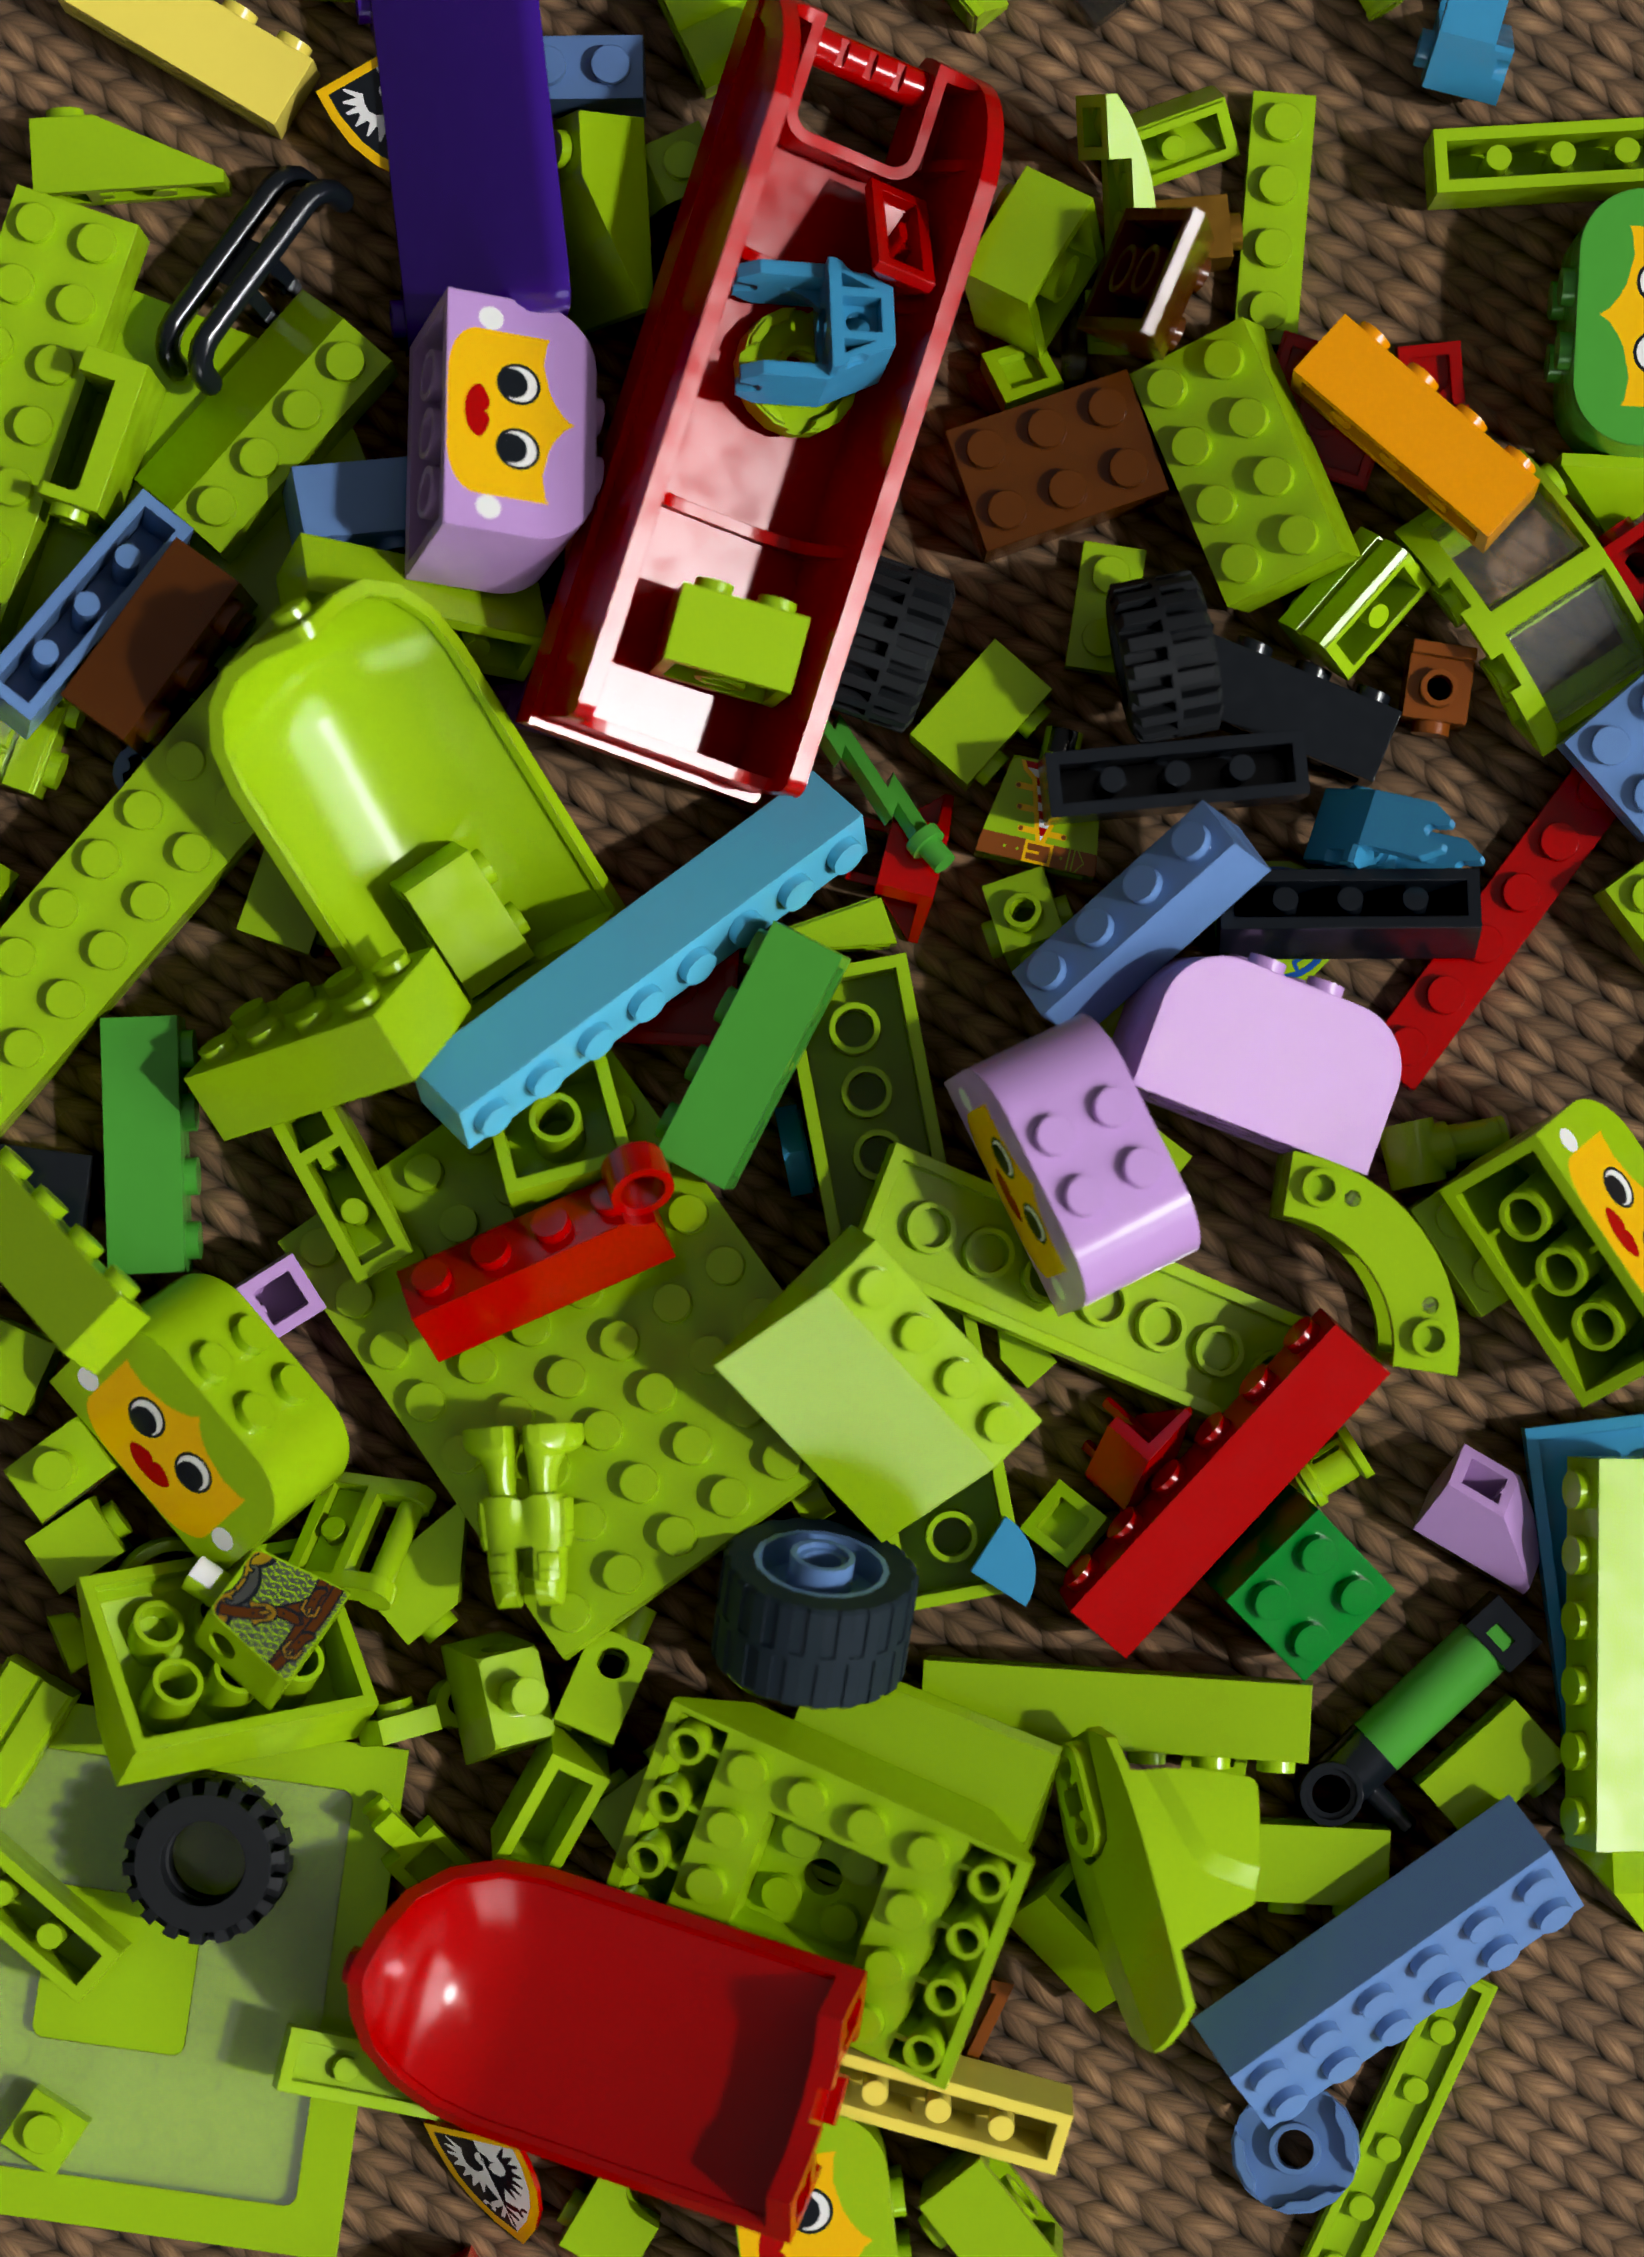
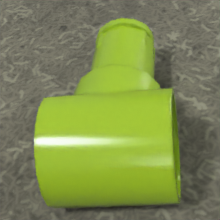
(1426, 1150)

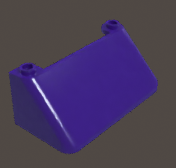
(469, 154)

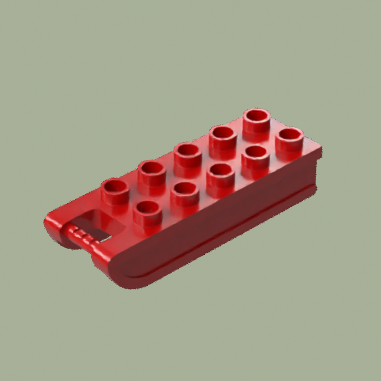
(697, 477)

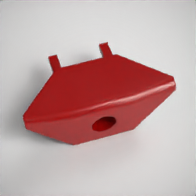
(906, 882)
(1134, 1451)

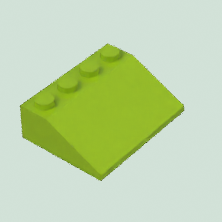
(875, 1386)
(175, 1709)

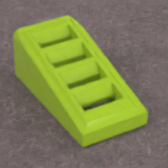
(852, 928)

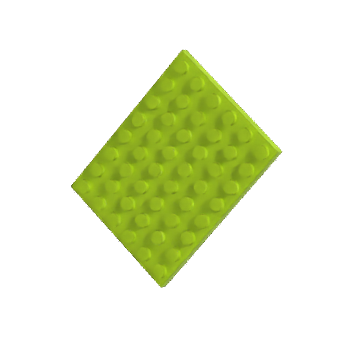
(668, 1443)

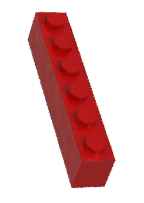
(1221, 1481)

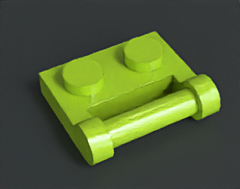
(344, 1526)

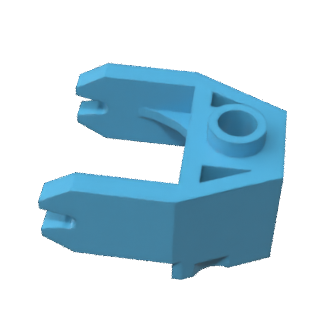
(1466, 50)
(849, 324)
(1384, 831)

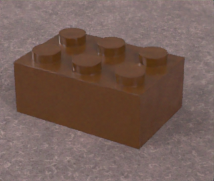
(1055, 466)
(162, 648)

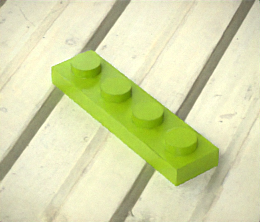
(1275, 211)

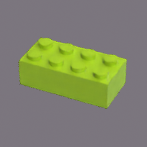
(1245, 465)
(328, 1042)

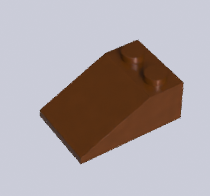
(1148, 280)

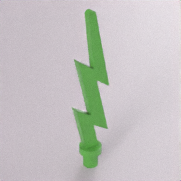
(886, 798)

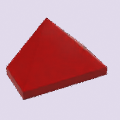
(899, 239)

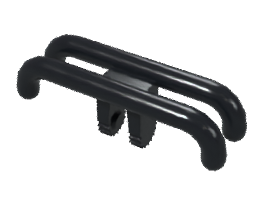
(239, 269)

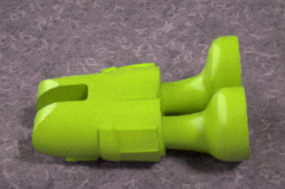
(531, 1526)

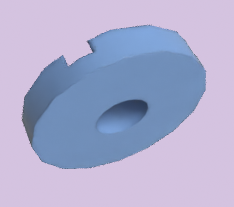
(1298, 2188)

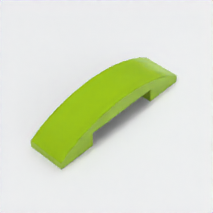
(1111, 136)

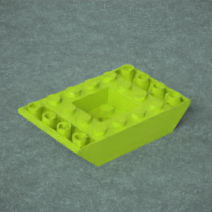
(927, 1876)

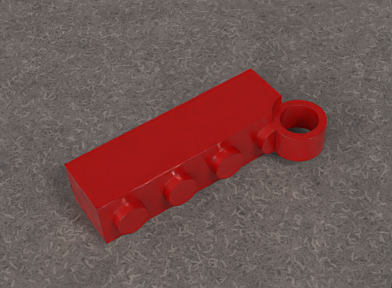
(544, 1256)

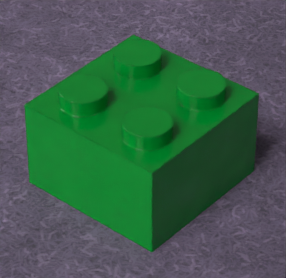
(1298, 1582)

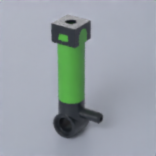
(1413, 1712)

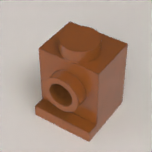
(1436, 660)

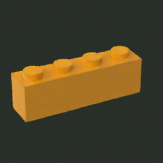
(1415, 431)

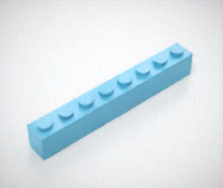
(640, 960)

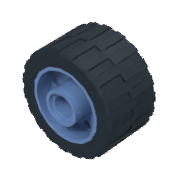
(814, 1613)

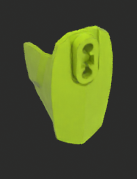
(1155, 1869)

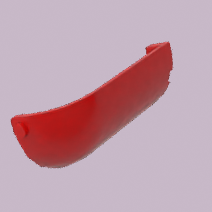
(611, 2035)

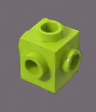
(1022, 915)

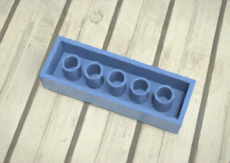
(1389, 1962)

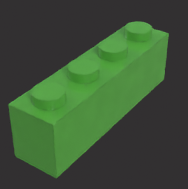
(752, 1054)
(148, 1144)

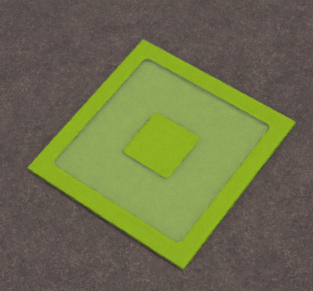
(186, 2036)

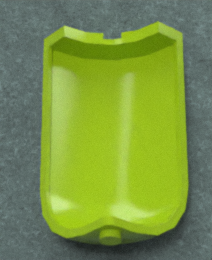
(369, 746)

